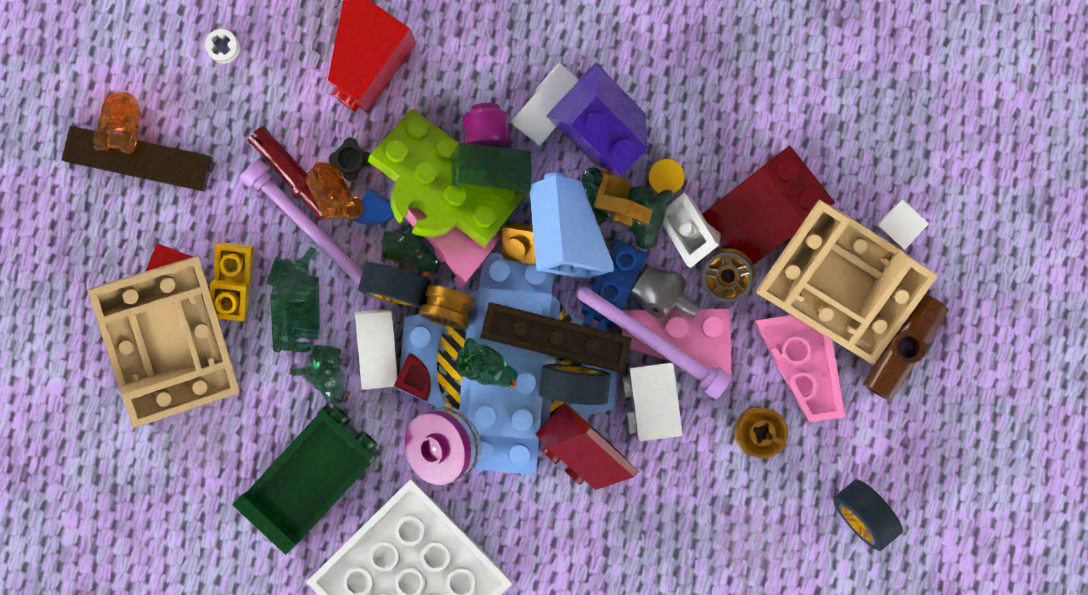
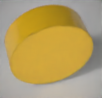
(666, 175)

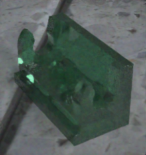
(491, 167)
(294, 312)

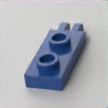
(616, 285)

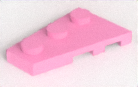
(457, 249)
(702, 338)
(806, 365)

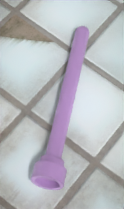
(259, 178)
(712, 380)

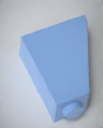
(566, 229)

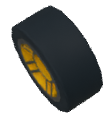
(393, 285)
(574, 384)
(868, 514)

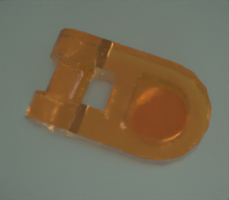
(118, 112)
(332, 192)

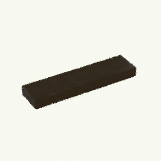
(146, 162)
(555, 337)

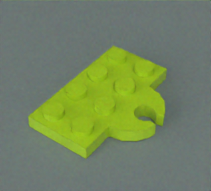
(420, 163)

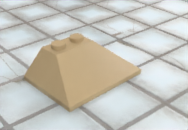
(846, 282)
(164, 341)

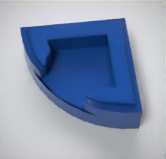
(375, 210)

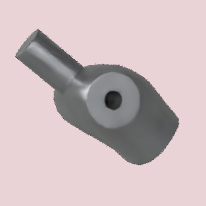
(661, 292)

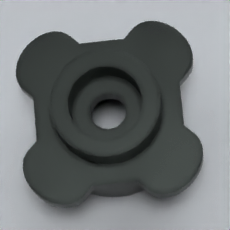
(340, 157)

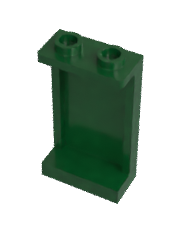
(308, 478)

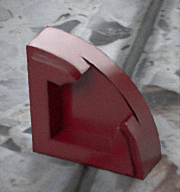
(414, 378)

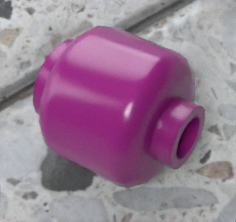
(487, 126)

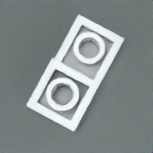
(532, 117)
(376, 349)

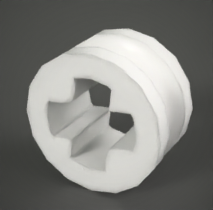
(211, 47)

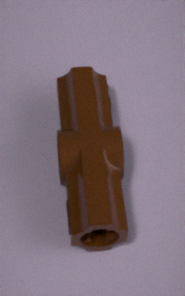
(892, 366)

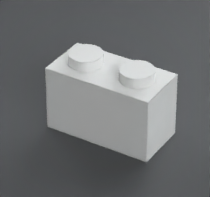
(653, 401)

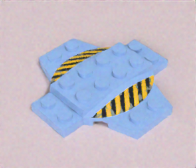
(502, 415)

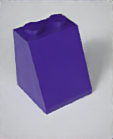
(602, 121)

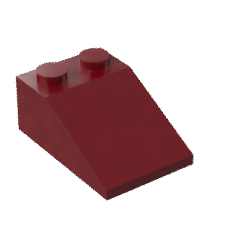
(767, 206)

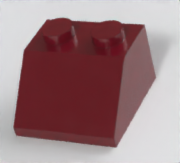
(583, 449)

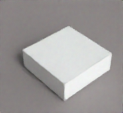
(902, 225)

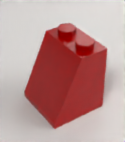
(366, 53)

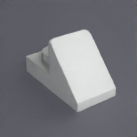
(689, 230)

